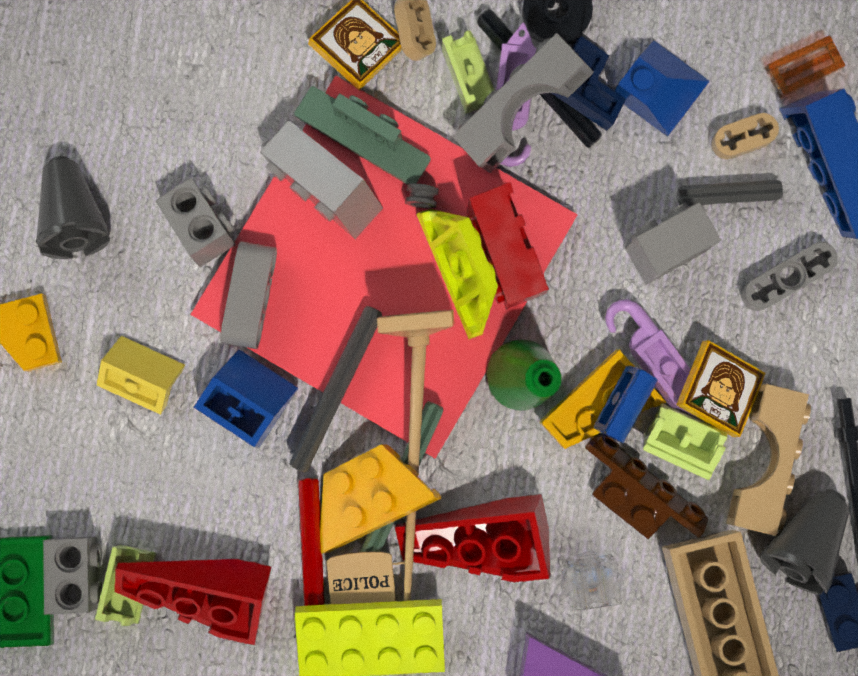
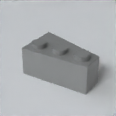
(322, 178)

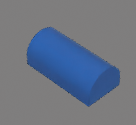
(625, 403)

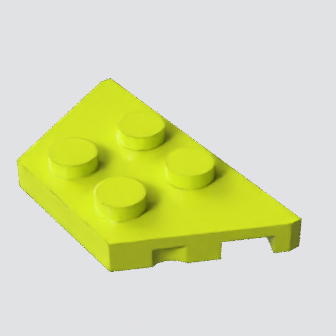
(462, 266)

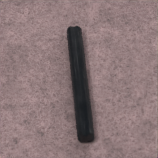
(578, 123)

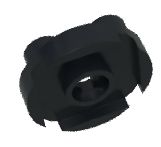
(569, 26)

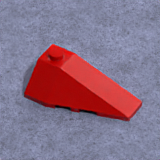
(490, 538)
(216, 592)

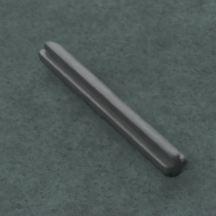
(335, 389)

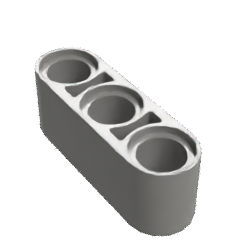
(248, 295)

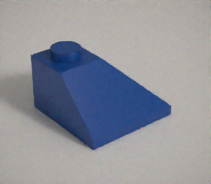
(660, 88)

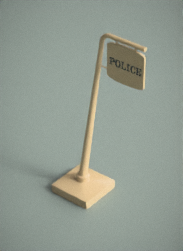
(369, 575)

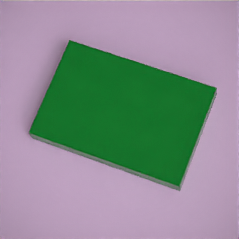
(23, 593)

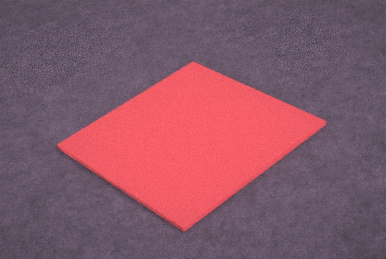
(330, 277)

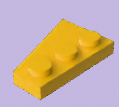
(577, 412)

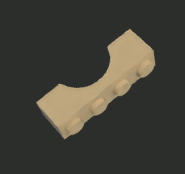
(780, 417)

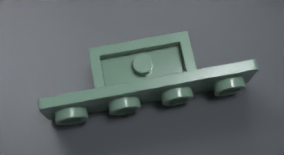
(363, 133)

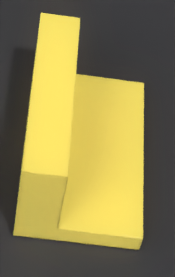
(139, 374)

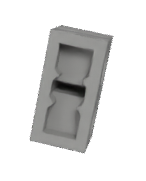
(193, 224)
(60, 574)

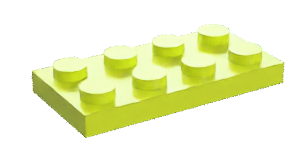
(370, 638)

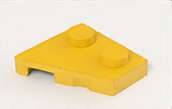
(29, 333)

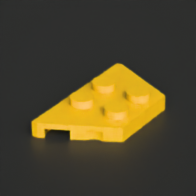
(369, 495)

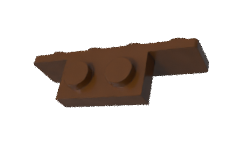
(640, 495)

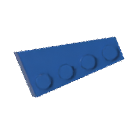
(830, 136)

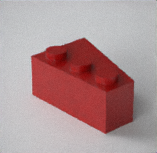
(507, 246)

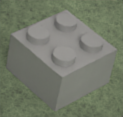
(675, 241)

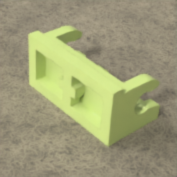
(467, 70)
(685, 441)
(116, 606)

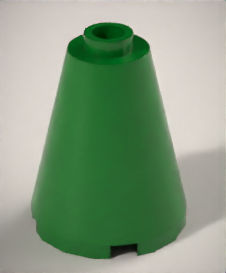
(522, 375)

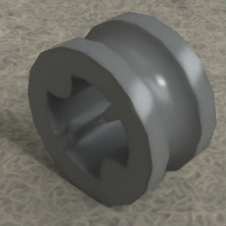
(421, 196)

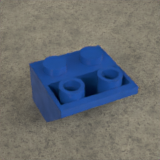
(246, 398)

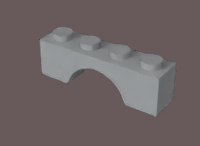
(488, 132)

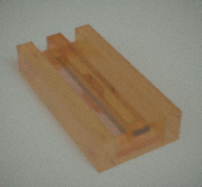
(778, 79)

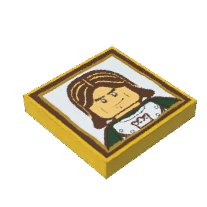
(356, 42)
(721, 388)

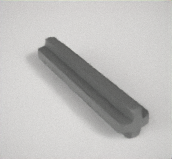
(730, 192)

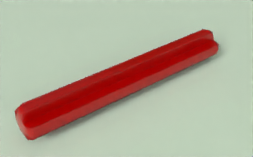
(310, 542)

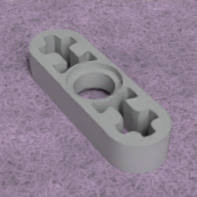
(803, 280)

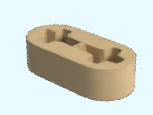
(415, 28)
(742, 128)

